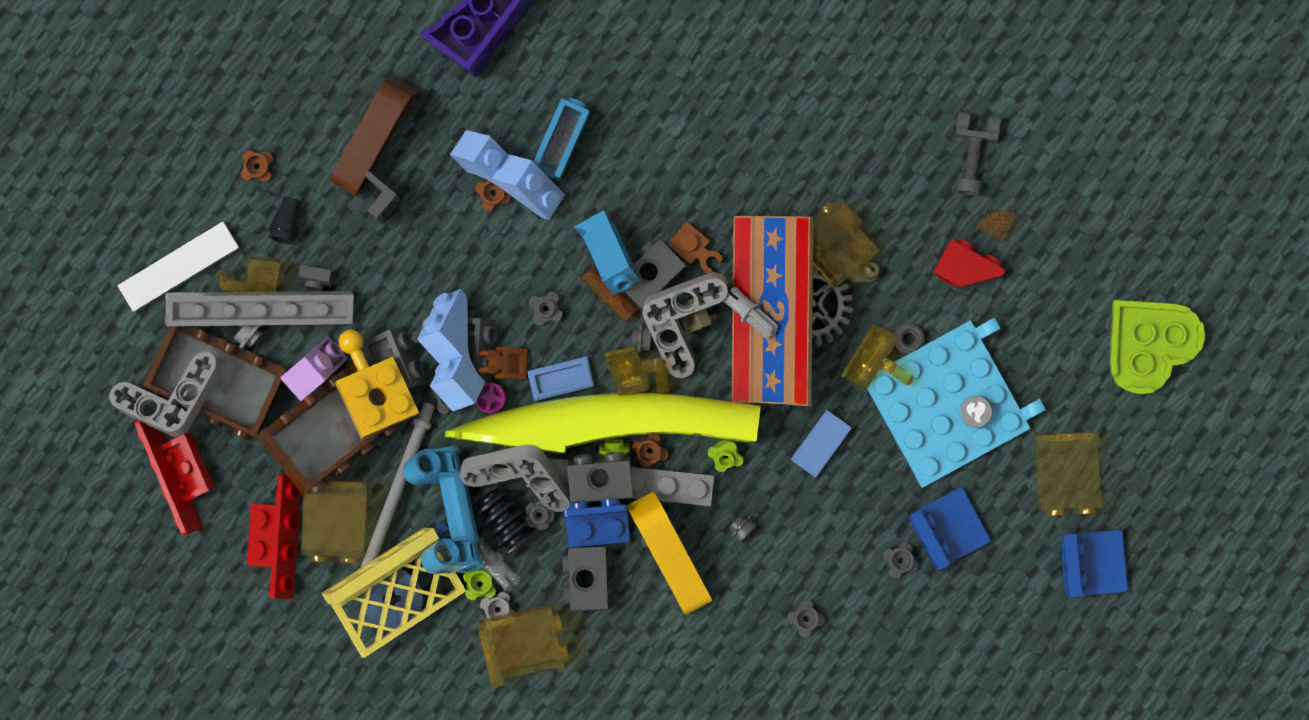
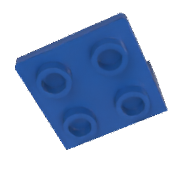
(597, 524)
(948, 528)
(1093, 563)

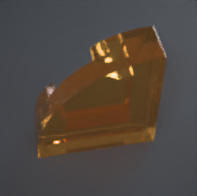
(996, 224)

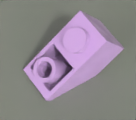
(314, 368)

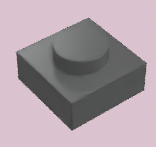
(315, 278)

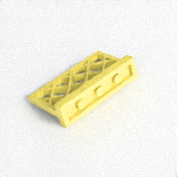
(374, 573)

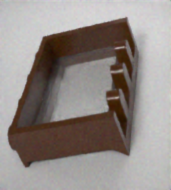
(242, 391)
(319, 436)

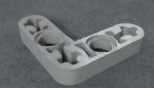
(669, 318)
(169, 409)
(482, 471)

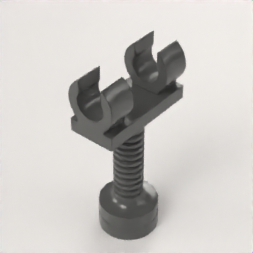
(969, 184)

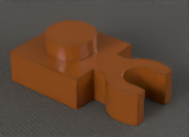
(691, 245)
(506, 363)

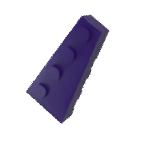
(474, 31)

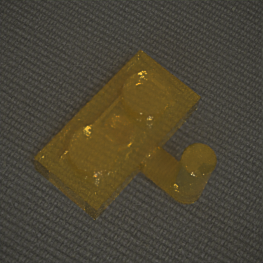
(260, 276)
(873, 356)
(629, 372)

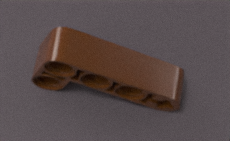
(374, 134)

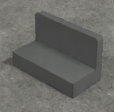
(385, 203)

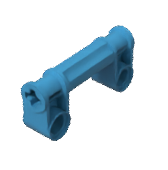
(461, 550)

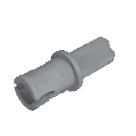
(751, 313)

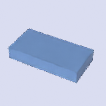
(560, 378)
(821, 443)

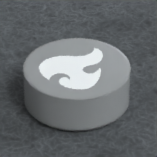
(975, 411)

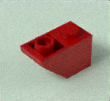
(964, 268)

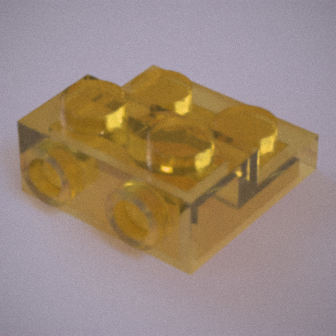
(839, 243)

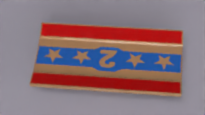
(777, 272)

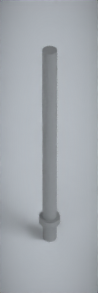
(421, 425)

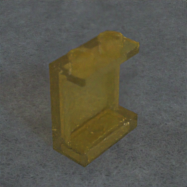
(1067, 473)
(335, 522)
(522, 643)

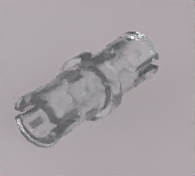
(495, 566)

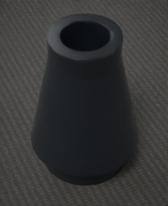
(286, 221)

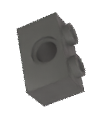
(665, 262)
(584, 488)
(596, 595)

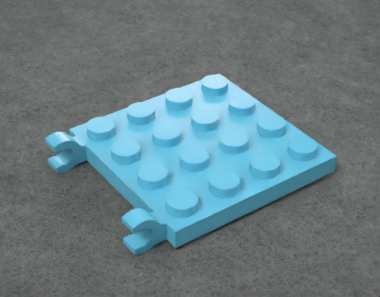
(927, 412)

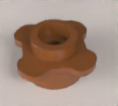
(250, 160)
(488, 200)
(647, 459)

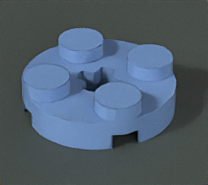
(393, 616)

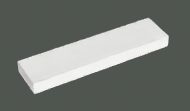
(178, 267)

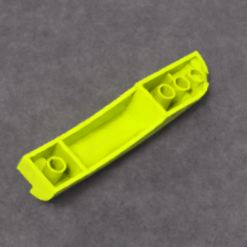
(592, 418)

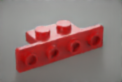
(179, 473)
(274, 537)

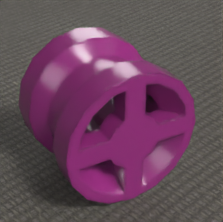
(489, 398)

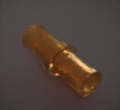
(616, 302)

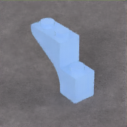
(513, 174)
(447, 341)

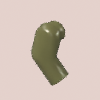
(865, 274)

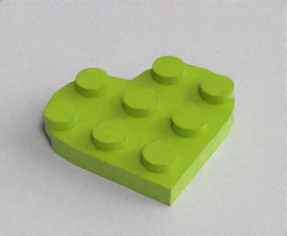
(1149, 341)

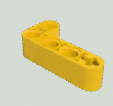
(669, 553)

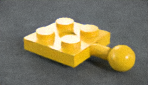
(380, 376)

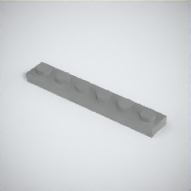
(259, 308)
(667, 485)

